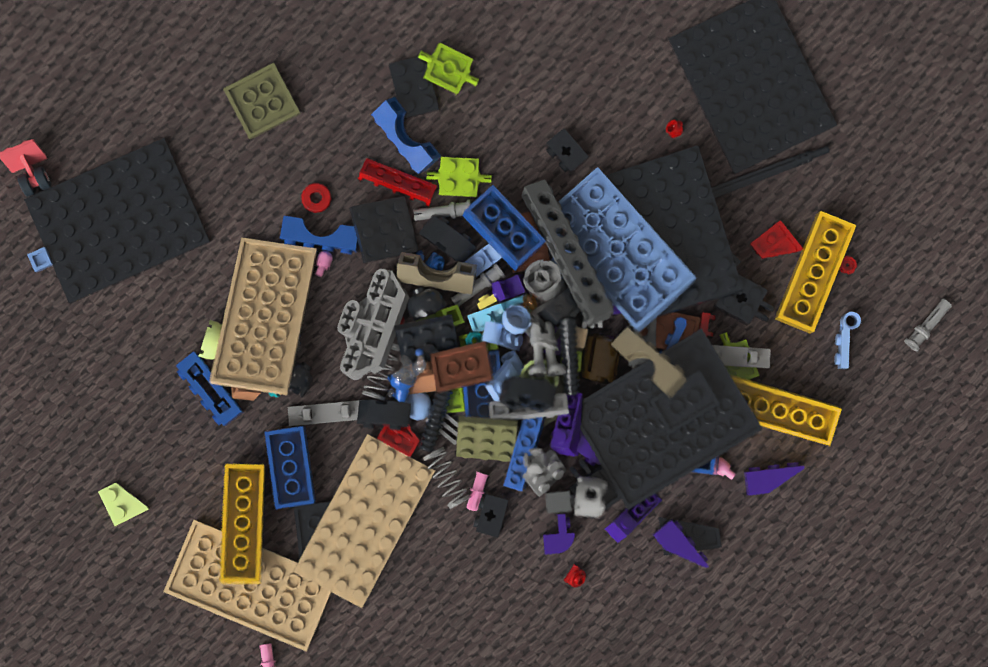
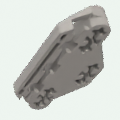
(369, 319)

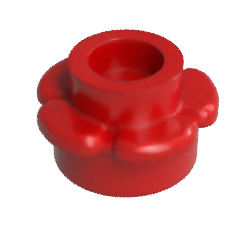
(674, 128)
(852, 265)

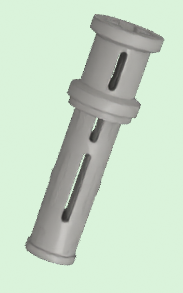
(452, 210)
(485, 280)
(923, 331)

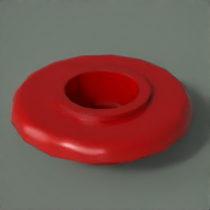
(316, 188)

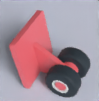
(23, 157)

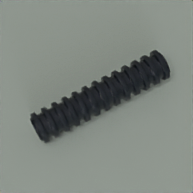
(569, 355)
(435, 420)

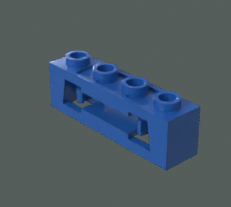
(228, 414)
(527, 439)

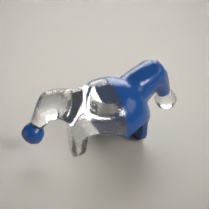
(406, 376)

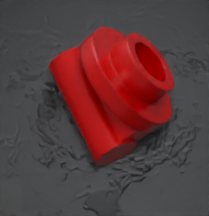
(575, 576)

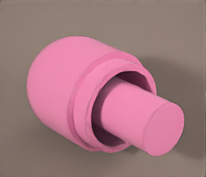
(323, 262)
(724, 468)

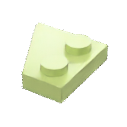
(121, 504)

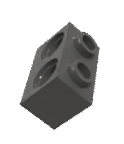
(559, 501)

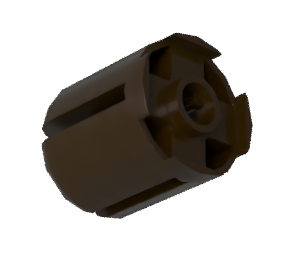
(599, 359)

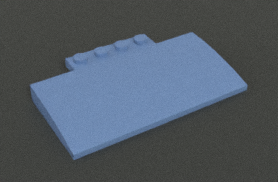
(627, 254)

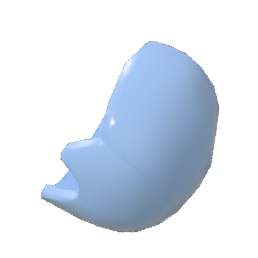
(516, 319)
(420, 405)

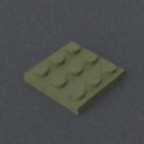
(261, 101)
(486, 438)

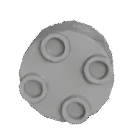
(544, 280)
(585, 506)

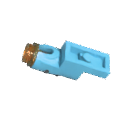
(494, 313)

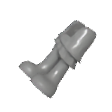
(548, 342)

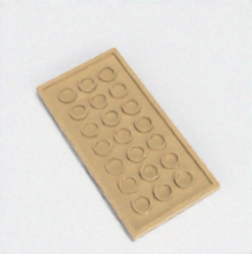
(263, 316)
(364, 521)
(280, 606)

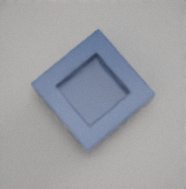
(40, 259)

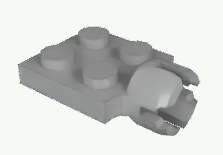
(542, 470)

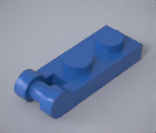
(672, 339)

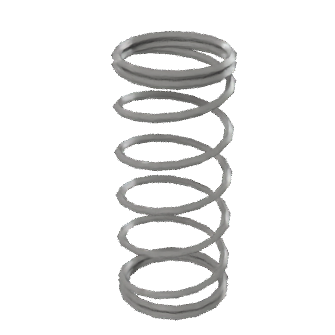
(373, 394)
(434, 454)

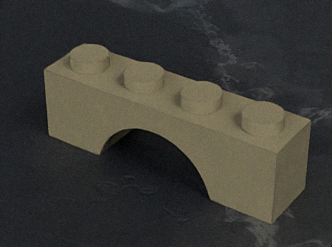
(414, 271)
(632, 347)

